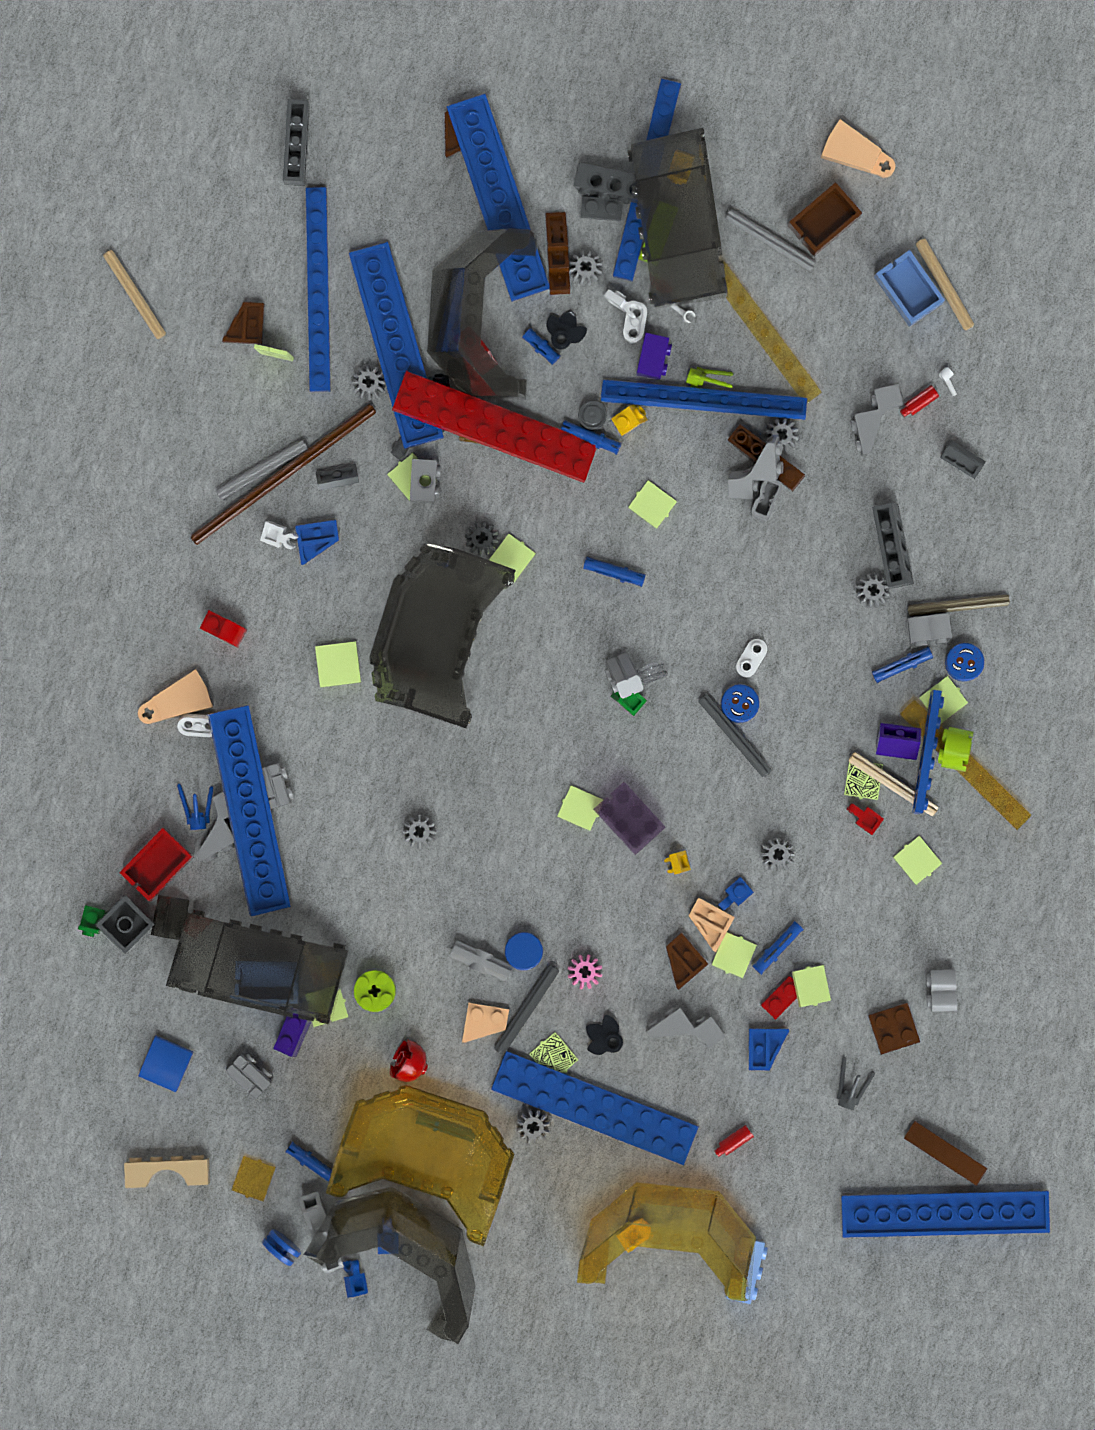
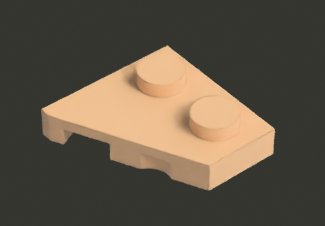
(710, 922)
(484, 1021)

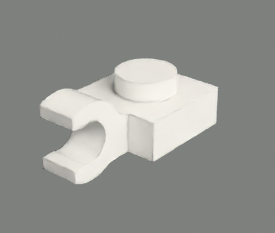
(618, 300)

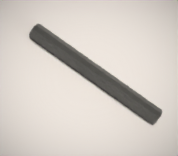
(734, 735)
(526, 1009)

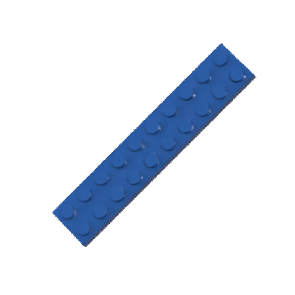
(495, 190)
(391, 332)
(249, 810)
(594, 1108)
(945, 1214)

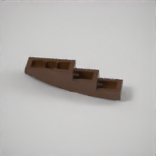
(557, 253)
(945, 1153)

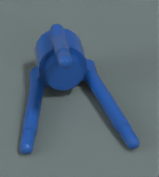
(197, 819)

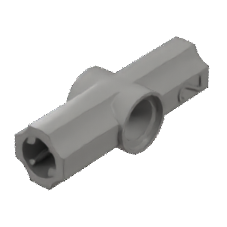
(481, 961)

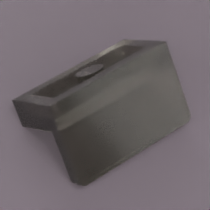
(169, 917)

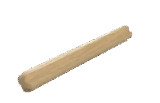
(944, 284)
(134, 294)
(888, 780)

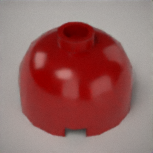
(409, 1062)

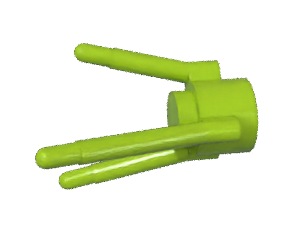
(697, 377)

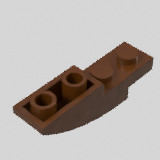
(752, 447)

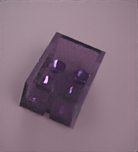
(629, 818)

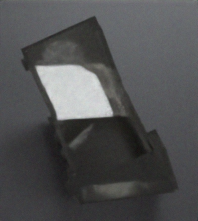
(678, 219)
(458, 313)
(431, 629)
(258, 968)
(413, 1235)

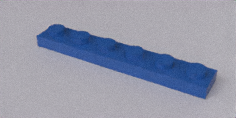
(926, 760)

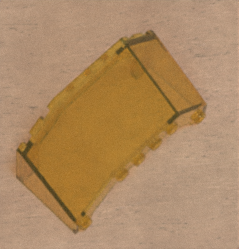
(429, 1148)
(674, 1221)

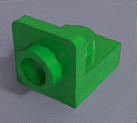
(631, 703)
(89, 918)

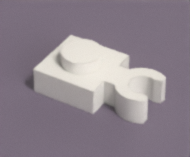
(275, 535)

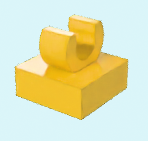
(679, 862)

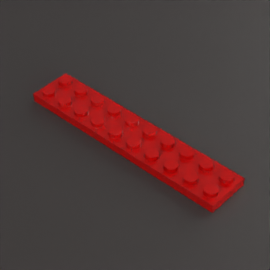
(494, 426)

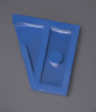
(315, 538)

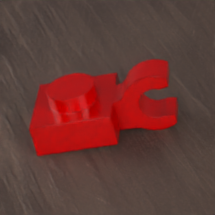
(867, 819)

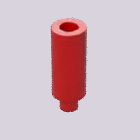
(919, 401)
(734, 1141)

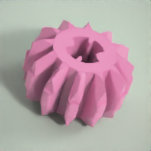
(579, 975)

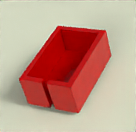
(156, 864)

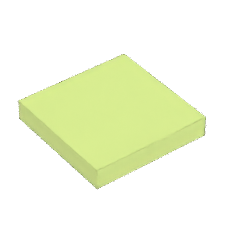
(338, 664)

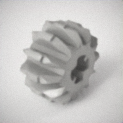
(585, 275)
(374, 378)
(787, 429)
(878, 587)
(426, 833)
(784, 856)
(536, 1133)

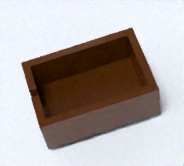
(824, 219)

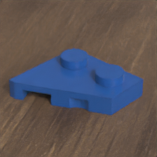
(764, 1047)

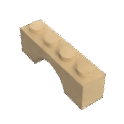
(193, 1170)

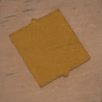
(253, 1178)

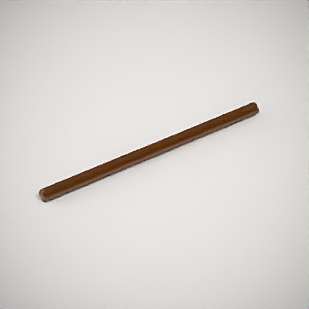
(283, 474)

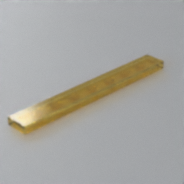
(769, 338)
(975, 774)

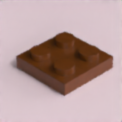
(894, 1028)

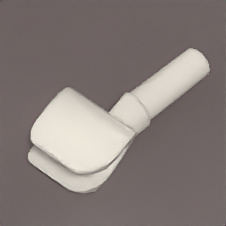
(682, 312)
(945, 375)

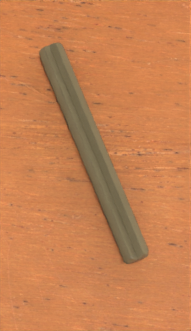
(958, 605)

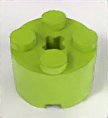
(956, 748)
(367, 1000)

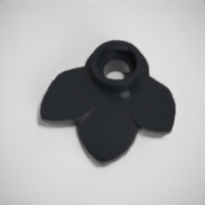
(565, 327)
(602, 1034)

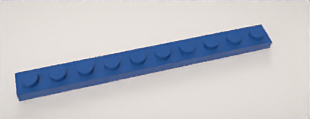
(659, 127)
(318, 289)
(704, 399)

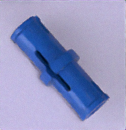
(541, 346)

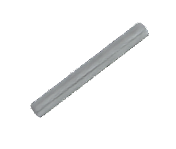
(770, 239)
(261, 469)

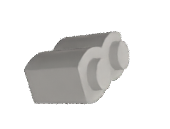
(764, 503)
(929, 628)
(942, 990)

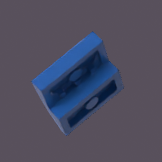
(165, 1063)

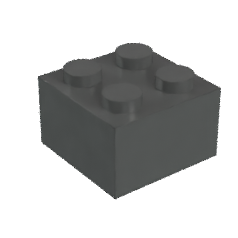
(124, 924)

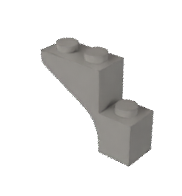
(867, 423)
(767, 468)
(220, 836)
(678, 1024)
(314, 1214)

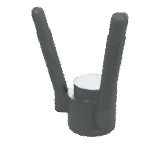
(848, 1098)

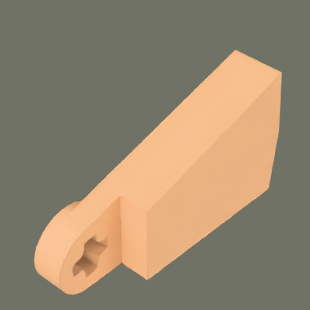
(856, 151)
(180, 698)

